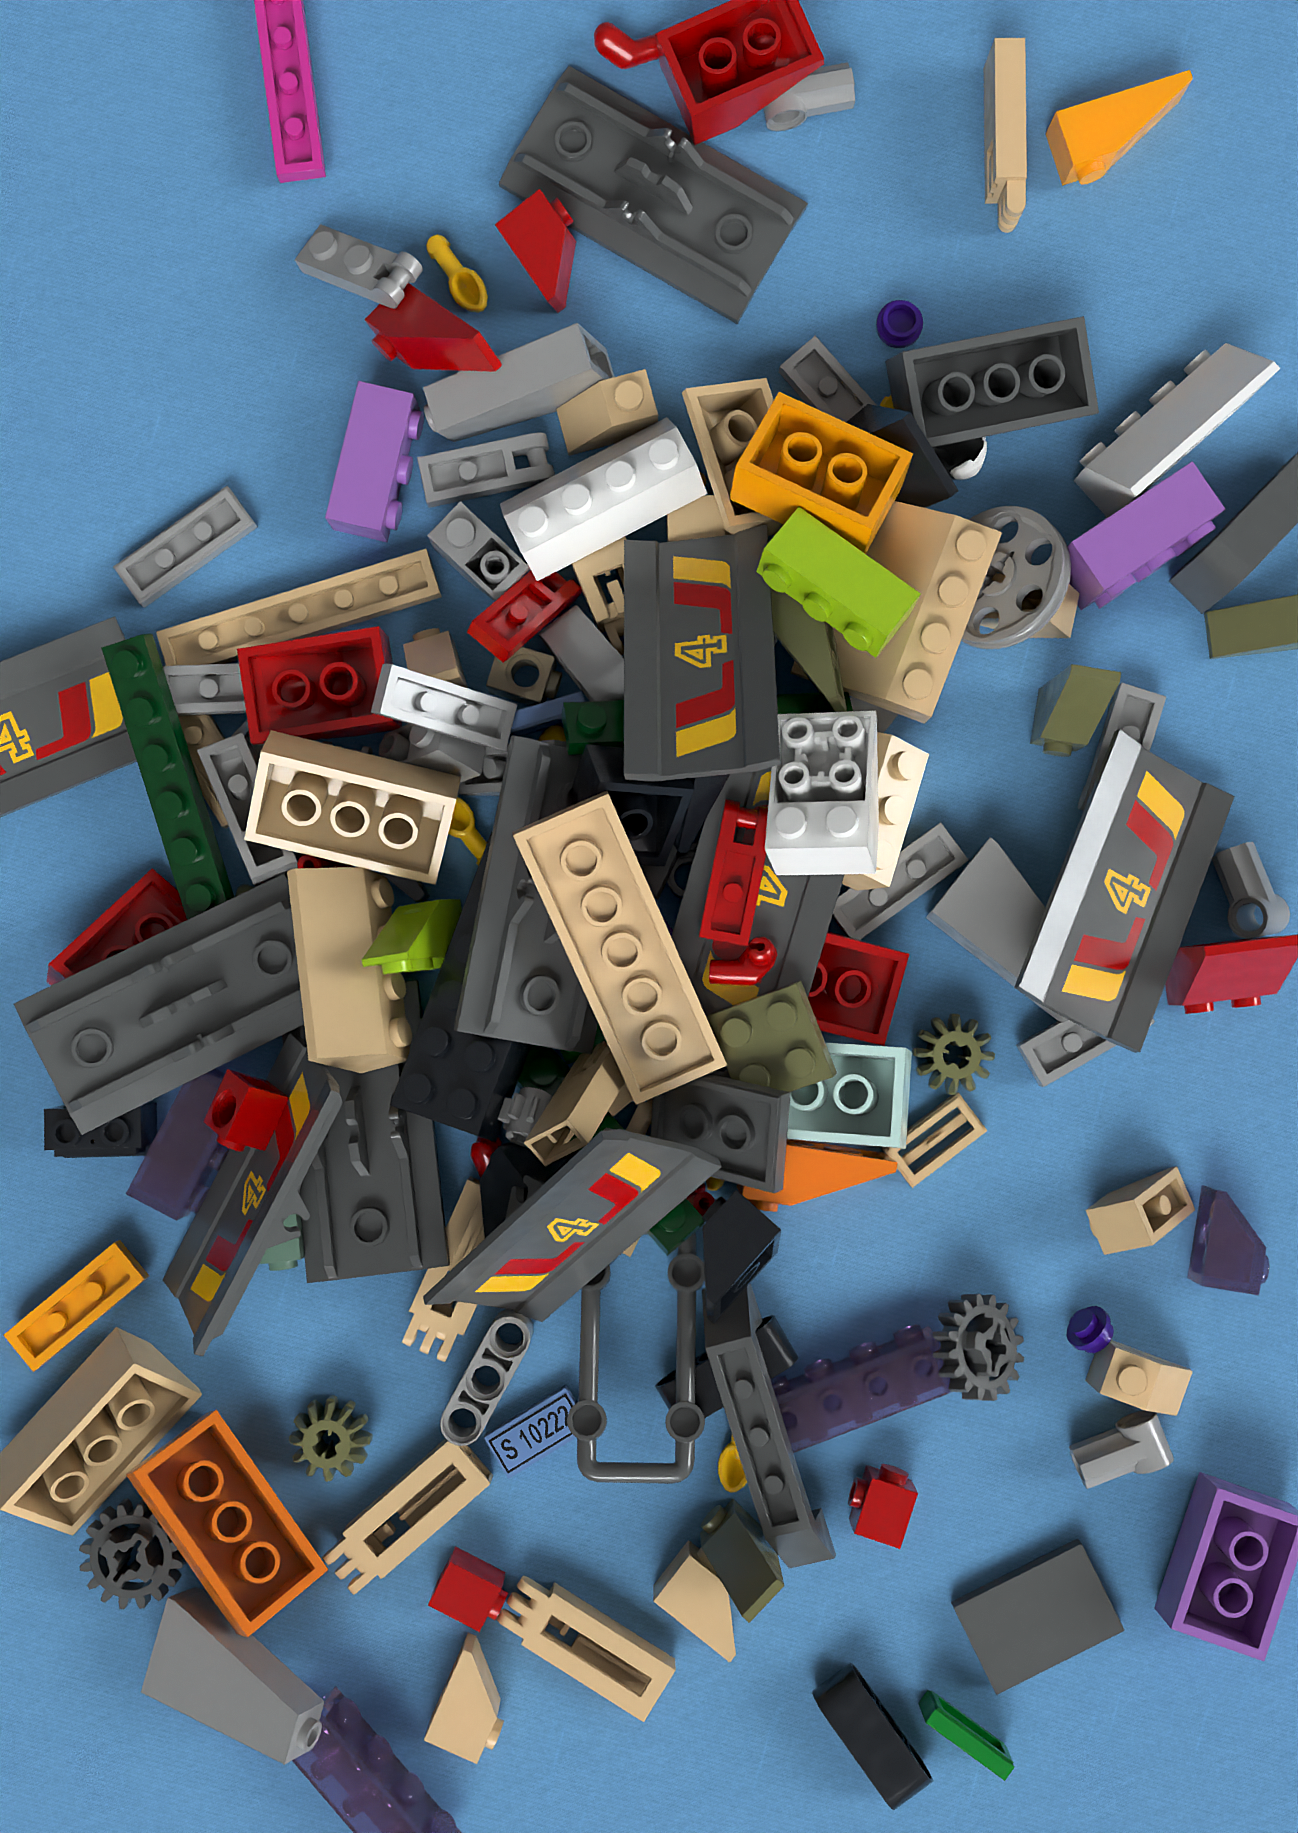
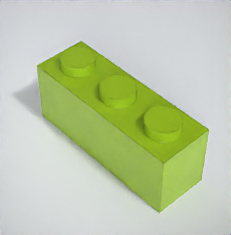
(836, 582)

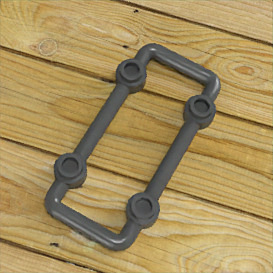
(684, 1419)

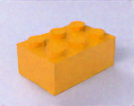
(821, 466)

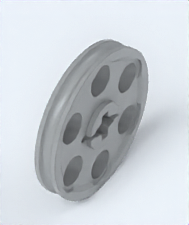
(1021, 577)

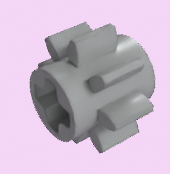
(522, 1113)

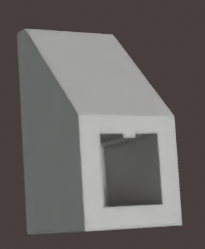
(477, 552)
(433, 751)

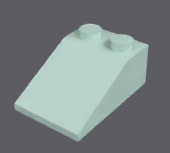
(859, 1104)

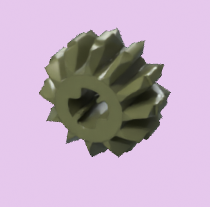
(947, 1070)
(323, 1455)

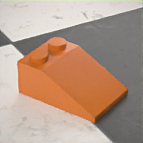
(820, 1169)

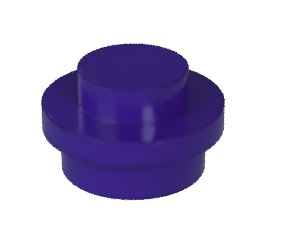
(899, 324)
(1090, 1329)

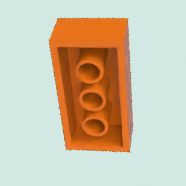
(227, 1523)

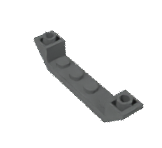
(761, 1437)

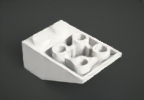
(824, 795)

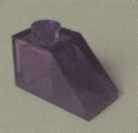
(1226, 1247)

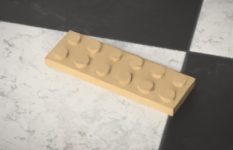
(620, 947)

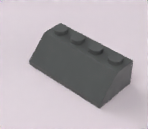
(996, 382)

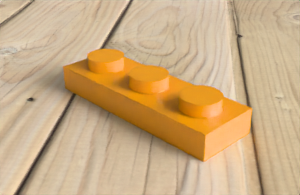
(76, 1305)

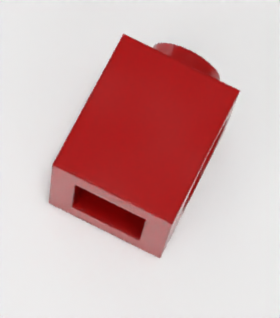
(245, 1111)

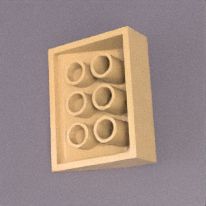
(945, 563)

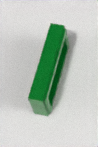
(966, 1734)

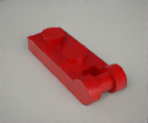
(522, 613)
(735, 876)

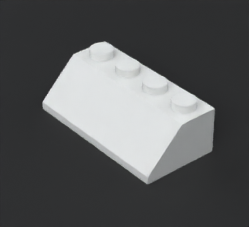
(1173, 427)
(603, 498)

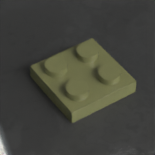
(773, 1040)

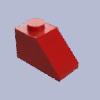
(542, 244)

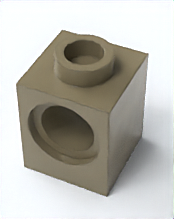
(502, 677)

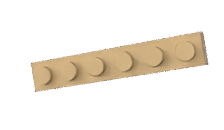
(303, 611)

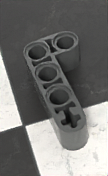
(1242, 541)

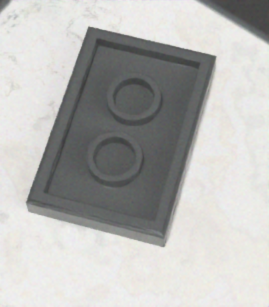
(731, 1121)
(1037, 1616)

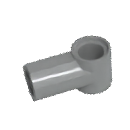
(819, 93)
(1248, 887)
(1132, 1446)

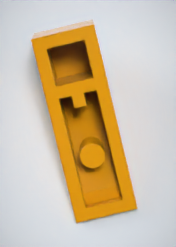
(1099, 132)

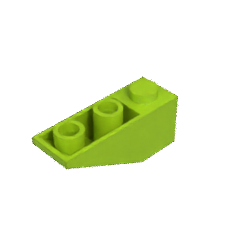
(415, 937)

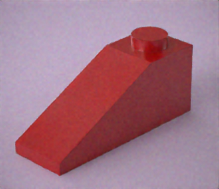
(429, 336)

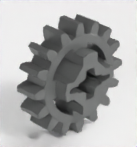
(978, 1347)
(117, 1544)

